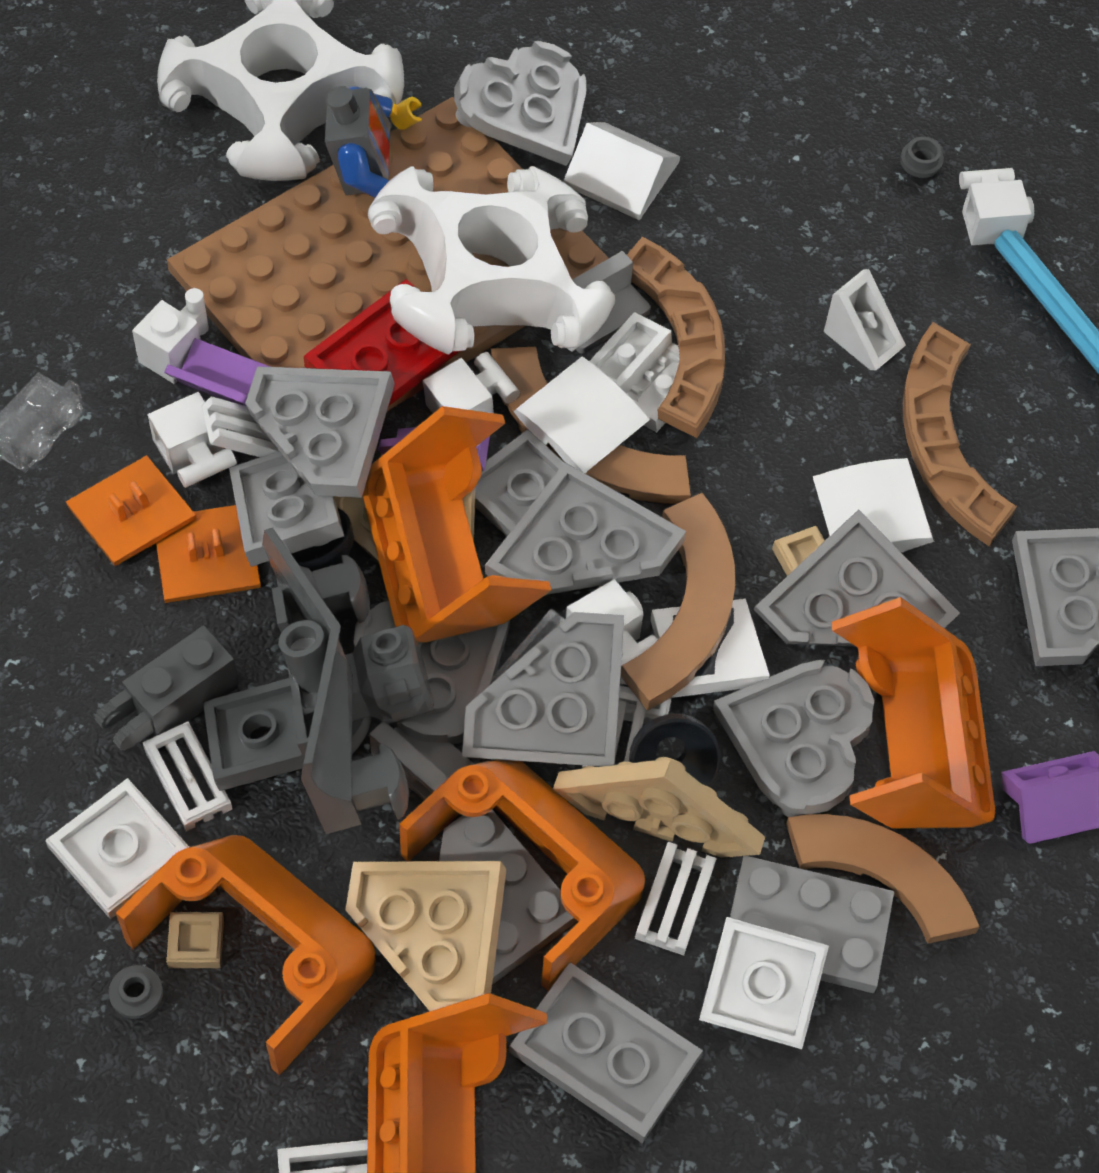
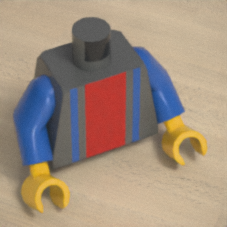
(360, 136)

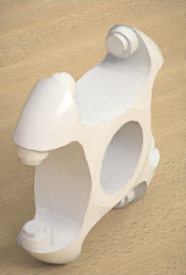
(281, 111)
(507, 226)

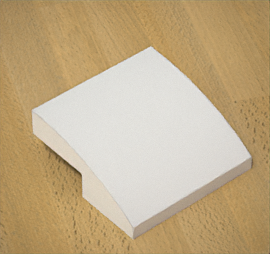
(641, 364)
(581, 415)
(883, 493)

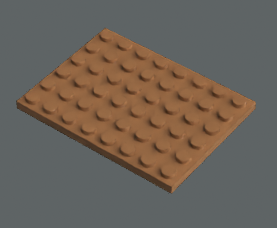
(315, 262)

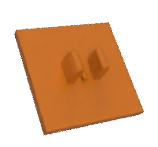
(131, 510)
(206, 557)

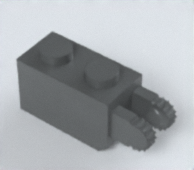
(170, 689)

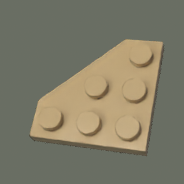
(662, 804)
(432, 923)

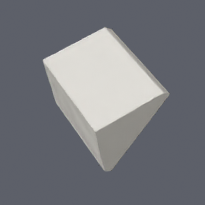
(619, 168)

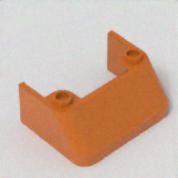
(426, 535)
(929, 718)
(600, 876)
(329, 954)
(426, 1083)

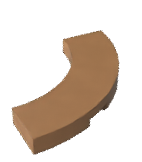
(891, 859)

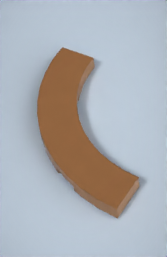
(697, 334)
(935, 441)
(624, 469)
(703, 612)

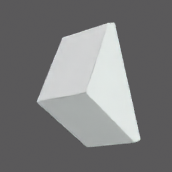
(863, 322)

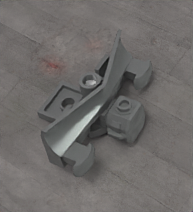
(326, 701)

